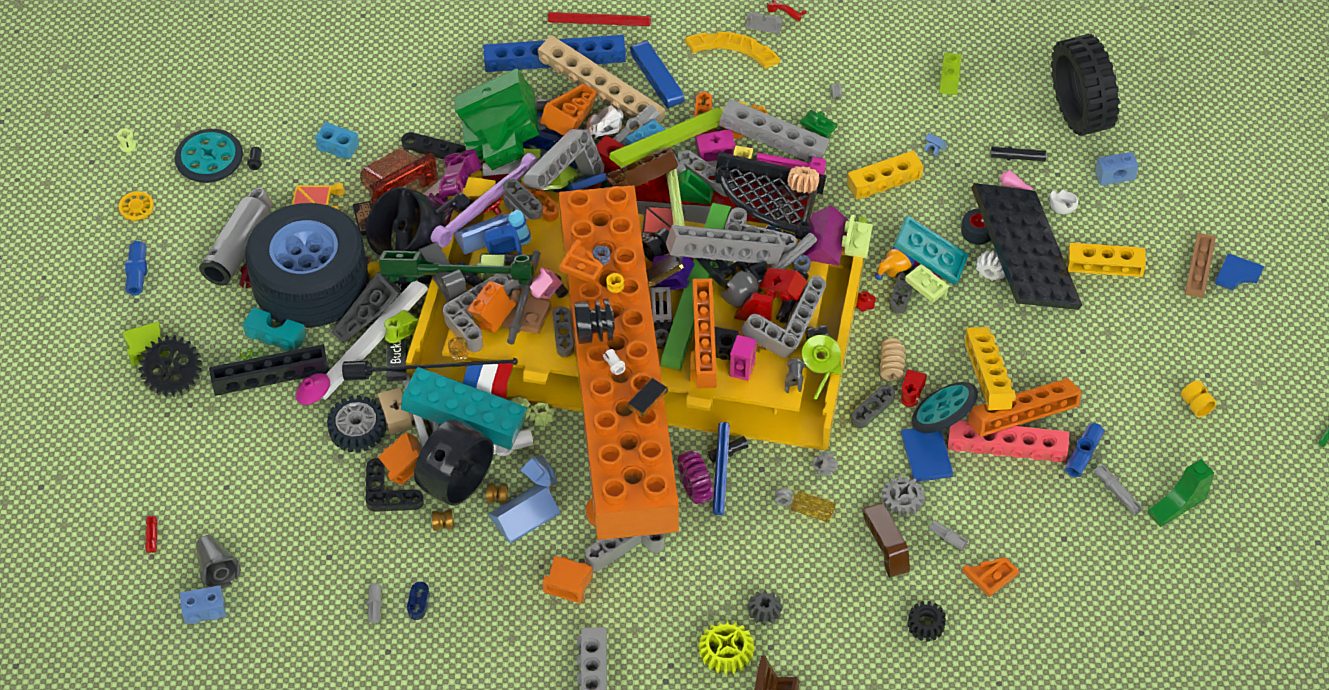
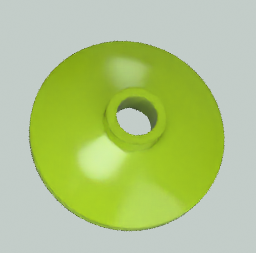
(824, 345)

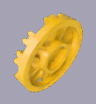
(136, 206)

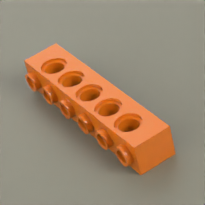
(704, 333)
(1027, 407)

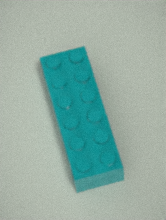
(446, 399)

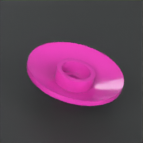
(312, 389)

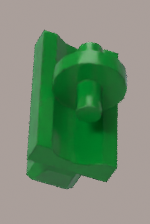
(818, 123)

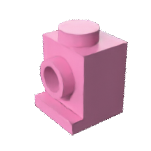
(545, 284)

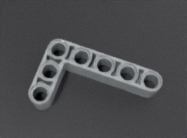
(573, 145)
(460, 320)
(779, 337)

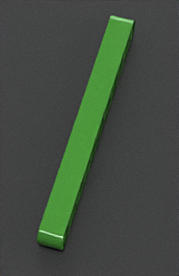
(683, 323)

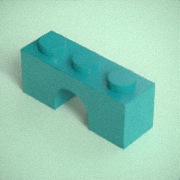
(287, 337)

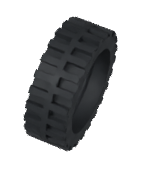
(1085, 84)

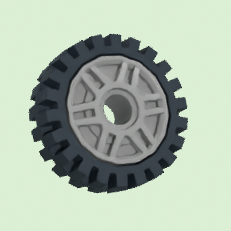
(356, 424)

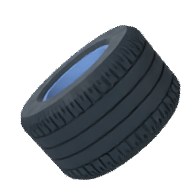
(306, 264)

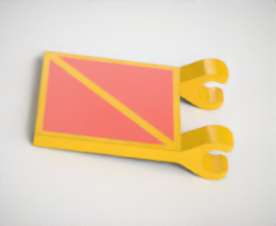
(317, 193)

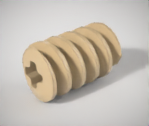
(892, 359)

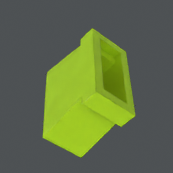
(140, 337)

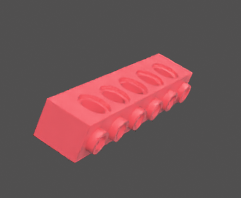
(1017, 436)

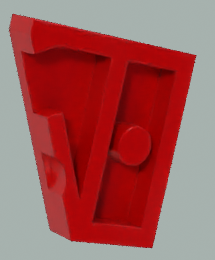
(757, 304)

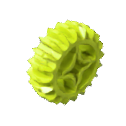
(728, 655)

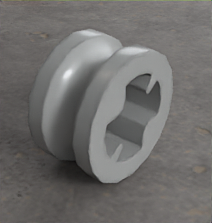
(836, 91)
(783, 497)

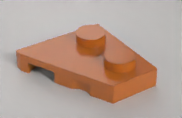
(581, 264)
(991, 575)

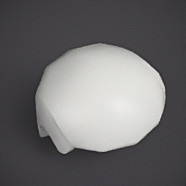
(1063, 202)

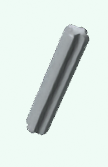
(795, 252)

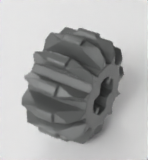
(764, 607)

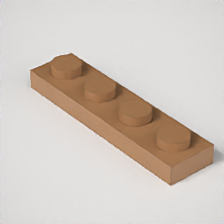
(1200, 265)

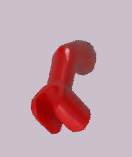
(790, 11)

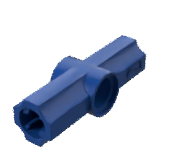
(136, 268)
(1088, 442)

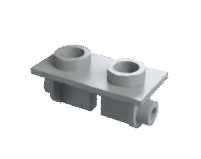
(768, 24)

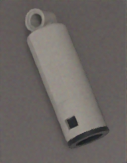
(231, 243)

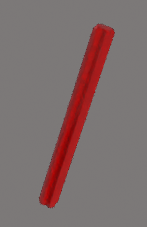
(602, 19)

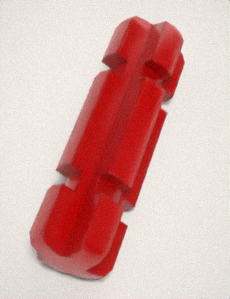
(151, 534)

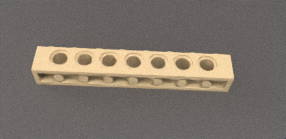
(597, 75)

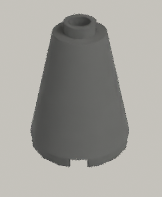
(216, 563)

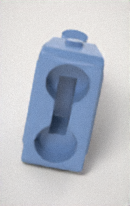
(540, 471)

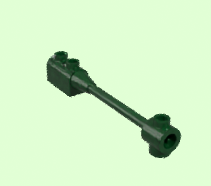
(410, 265)

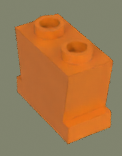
(491, 307)
(401, 458)
(568, 579)

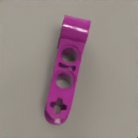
(458, 170)

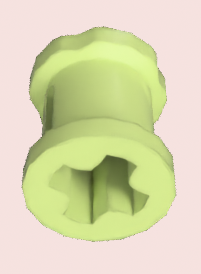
(129, 135)

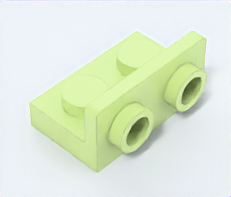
(857, 238)
(927, 283)

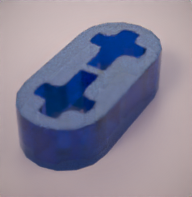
(414, 599)

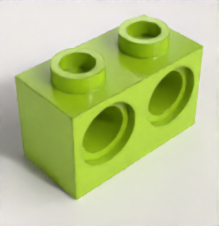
(950, 73)

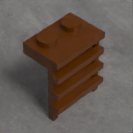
(768, 679)

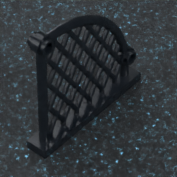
(774, 175)

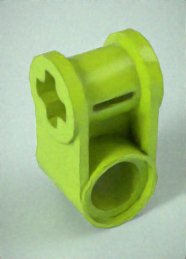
(400, 326)

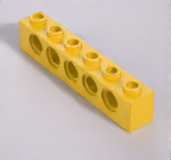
(989, 368)

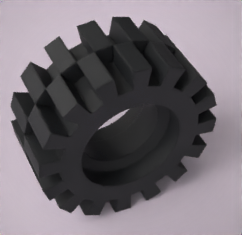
(926, 631)

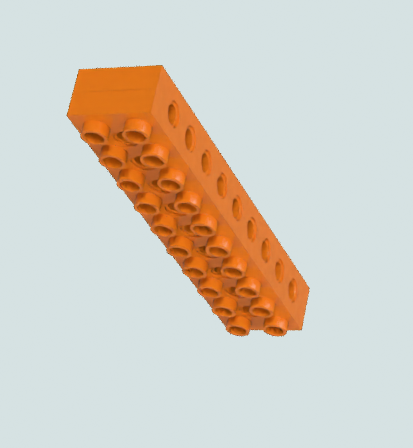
(626, 453)

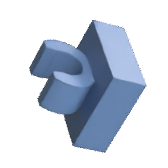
(935, 142)

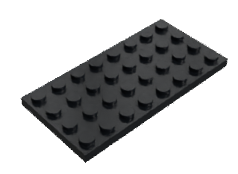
(1026, 247)

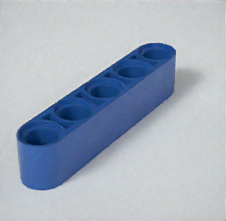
(657, 74)

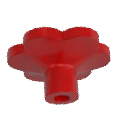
(494, 207)
(865, 301)

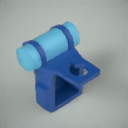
(508, 237)

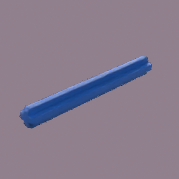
(721, 468)

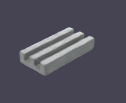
(661, 316)

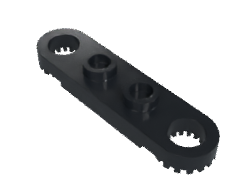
(425, 145)

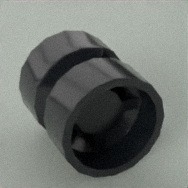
(656, 245)

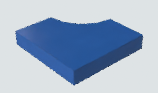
(1238, 271)

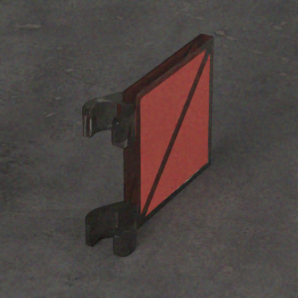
(656, 219)

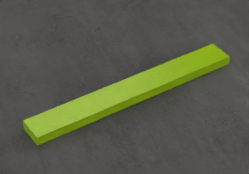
(666, 138)

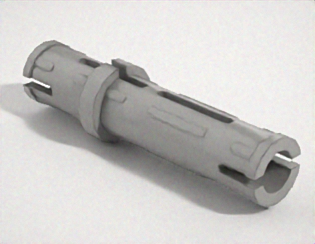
(1112, 482)

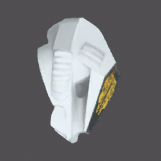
(606, 123)

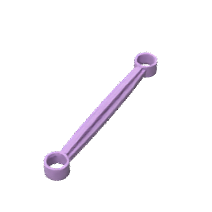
(443, 235)

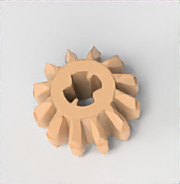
(803, 179)

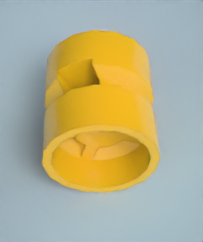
(1199, 399)

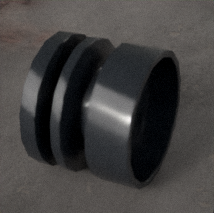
(594, 321)

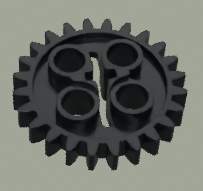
(186, 372)

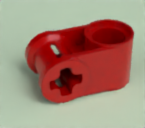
(912, 387)

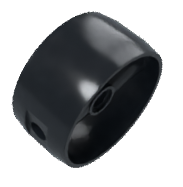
(400, 212)
(444, 460)

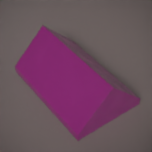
(828, 228)

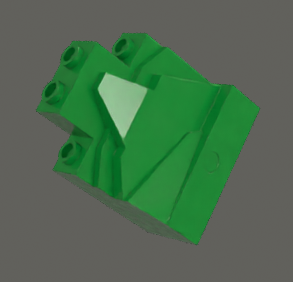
(498, 118)

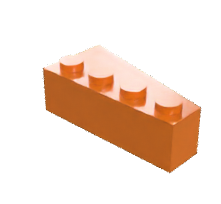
(569, 109)

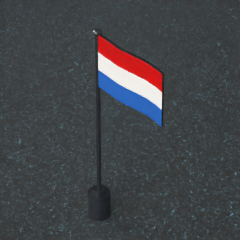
(482, 375)

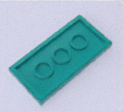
(931, 250)

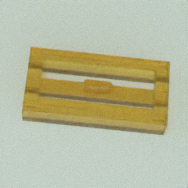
(815, 503)

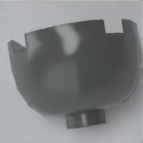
(740, 288)

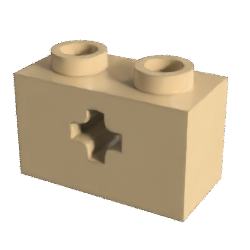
(396, 419)

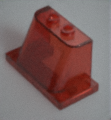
(397, 171)

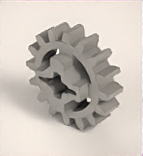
(903, 496)

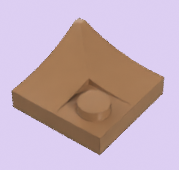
(533, 315)

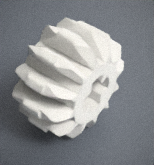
(990, 266)

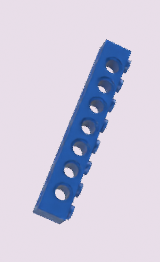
(525, 54)

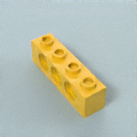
(885, 175)
(1106, 259)

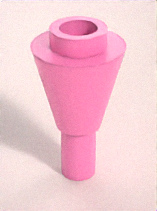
(1011, 180)

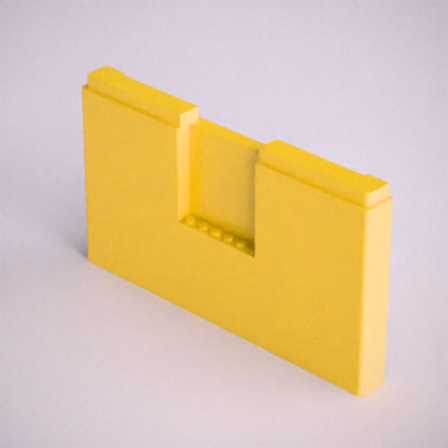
(752, 408)

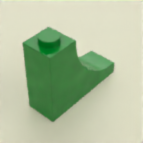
(1187, 493)

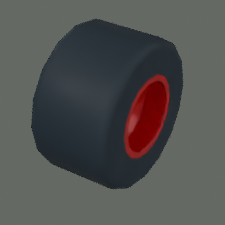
(974, 228)

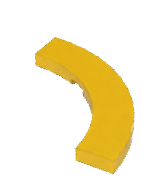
(735, 42)

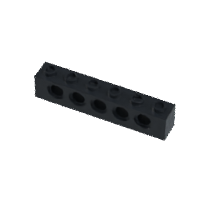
(268, 370)

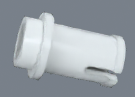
(616, 365)

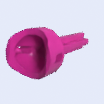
(816, 163)

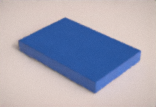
(582, 182)
(926, 455)

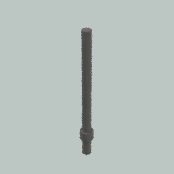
(515, 324)

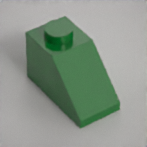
(693, 188)

